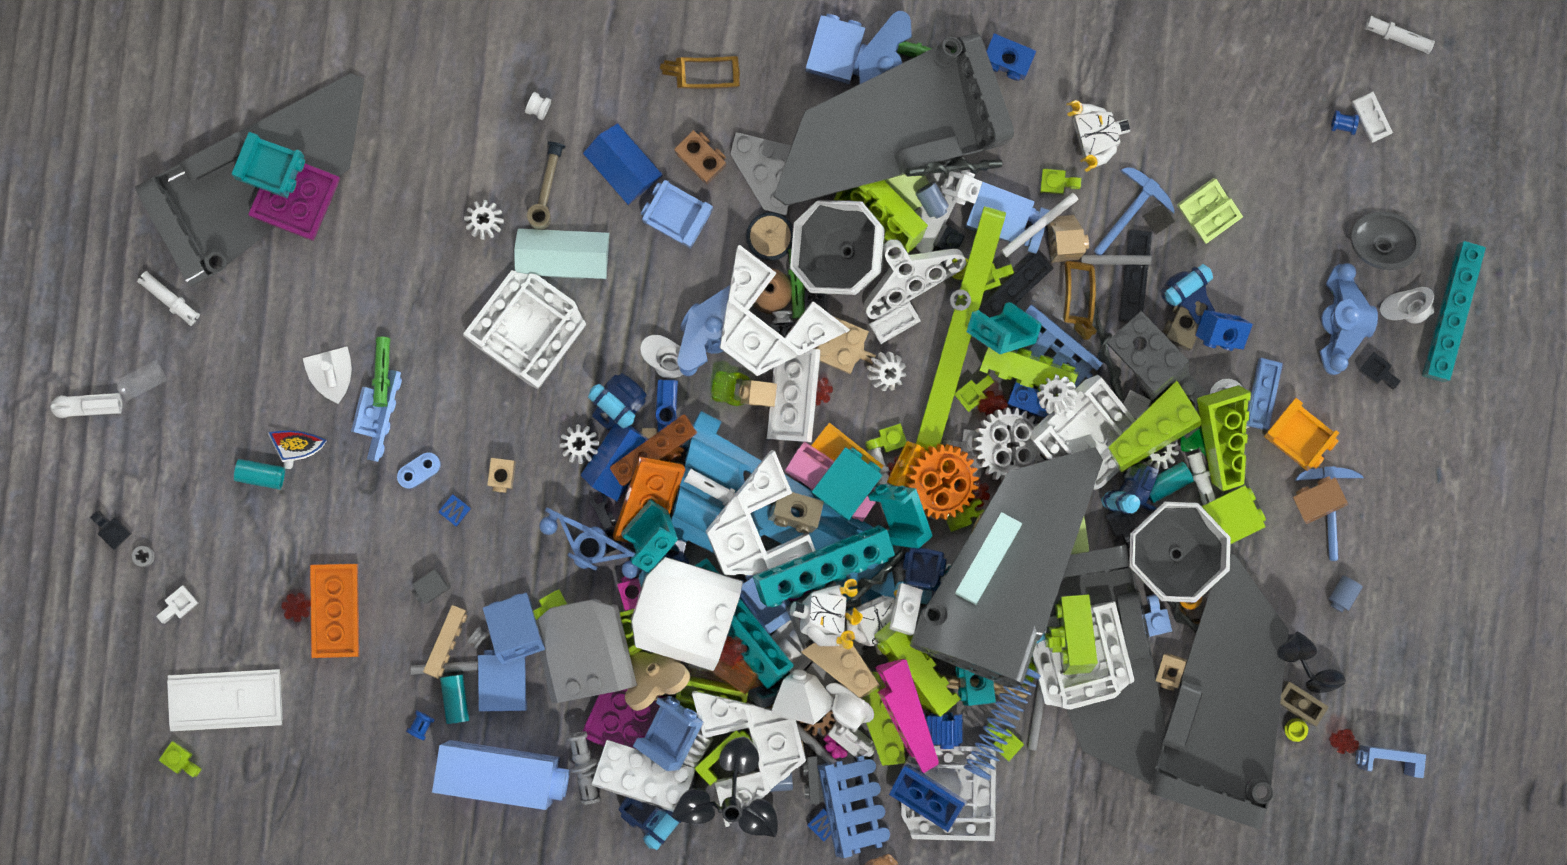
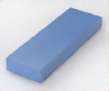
(1263, 393)

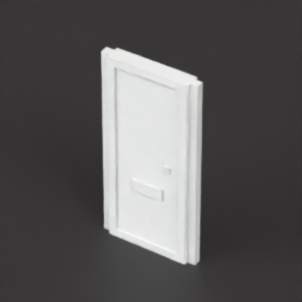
(224, 700)

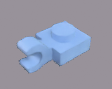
(1156, 620)

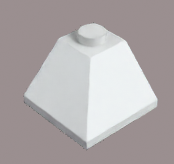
(802, 698)

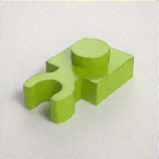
(963, 519)

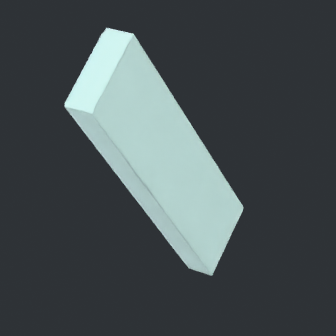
(988, 558)

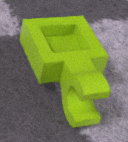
(1054, 182)
(996, 274)
(971, 393)
(890, 439)
(552, 600)
(1054, 640)
(1013, 746)
(178, 758)

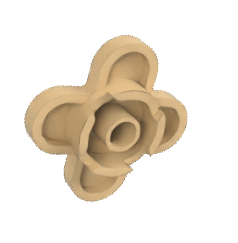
(655, 677)

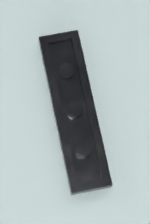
(1135, 276)
(1017, 285)

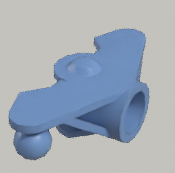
(881, 52)
(1346, 320)
(702, 332)
(549, 526)

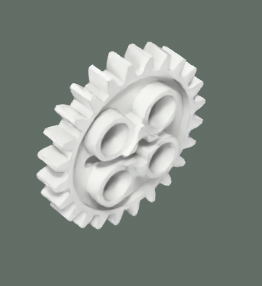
(989, 446)

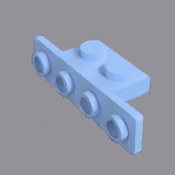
(375, 420)

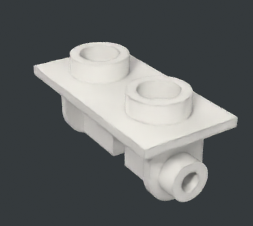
(852, 740)

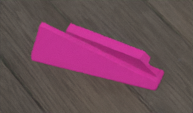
(906, 712)

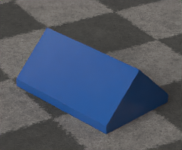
(622, 163)
(614, 447)
(927, 797)

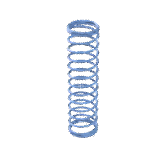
(977, 770)

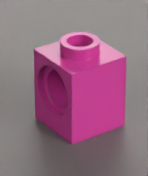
(627, 602)

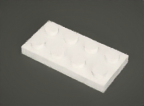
(795, 398)
(638, 777)

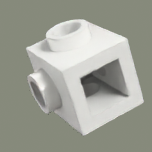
(962, 187)

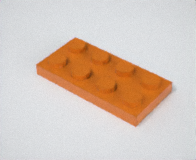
(653, 481)
(334, 610)

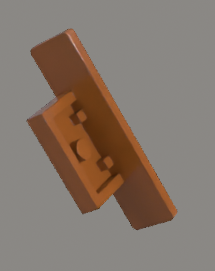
(662, 446)

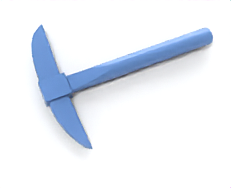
(1150, 188)
(1320, 473)

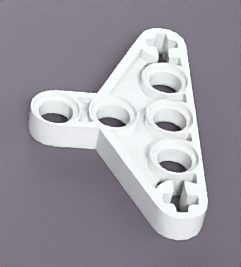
(919, 269)

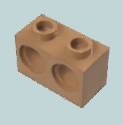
(696, 160)

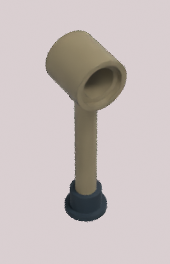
(554, 151)

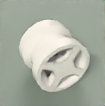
(538, 106)

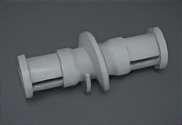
(583, 767)

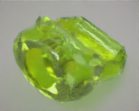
(724, 387)

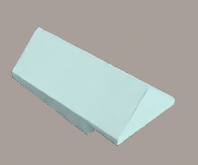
(562, 253)

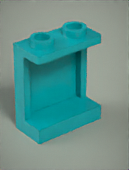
(268, 166)
(1005, 331)
(847, 483)
(903, 514)
(651, 534)

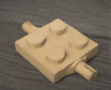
(845, 349)

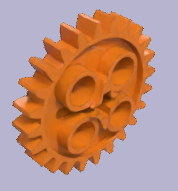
(931, 464)

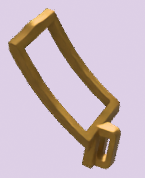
(679, 68)
(1079, 321)

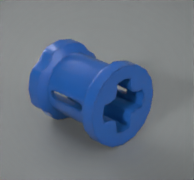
(1345, 122)
(420, 732)

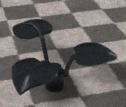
(1302, 648)
(757, 819)

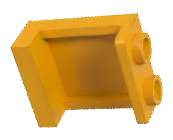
(1302, 436)
(901, 468)

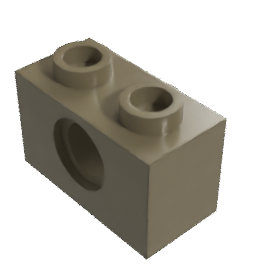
(1178, 335)
(808, 508)
(1302, 704)

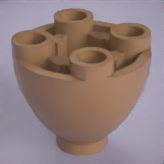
(778, 298)

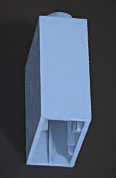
(499, 775)

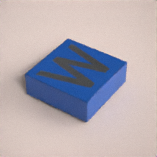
(454, 510)
(820, 825)

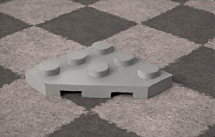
(761, 166)

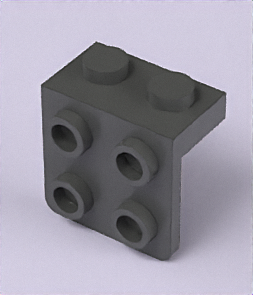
(814, 790)

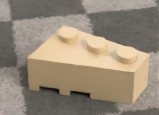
(1066, 239)
(845, 666)

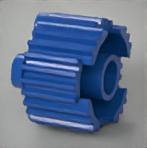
(945, 729)

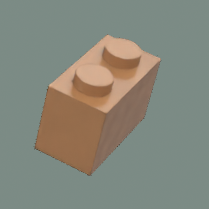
(1320, 500)

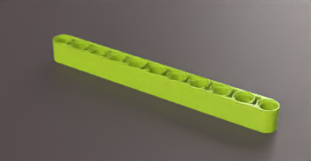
(957, 337)

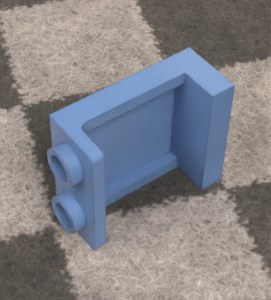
(513, 628)
(501, 685)
(670, 734)

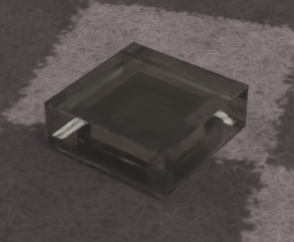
(1158, 219)

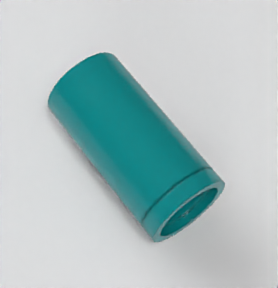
(259, 474)
(1170, 481)
(454, 699)

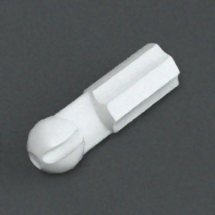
(86, 405)

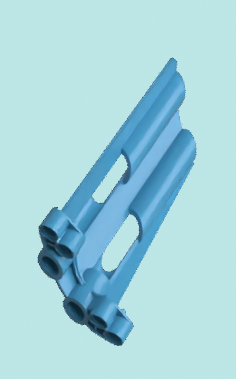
(725, 465)

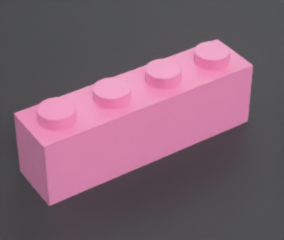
(809, 468)

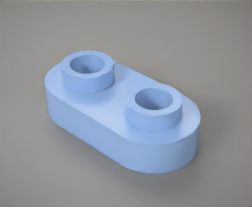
(1034, 242)
(418, 470)

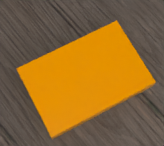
(833, 441)

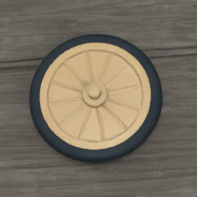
(770, 236)

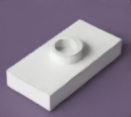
(1371, 117)
(895, 322)
(906, 609)

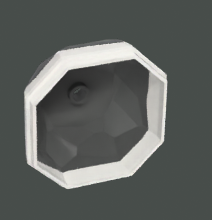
(821, 246)
(1202, 550)

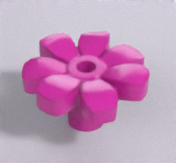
(836, 749)

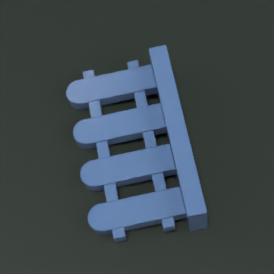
(1065, 353)
(841, 820)

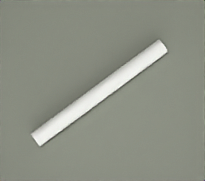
(1040, 224)

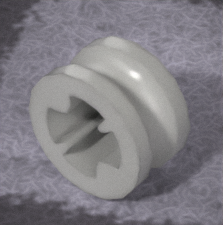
(960, 307)
(782, 317)
(135, 553)
(478, 637)

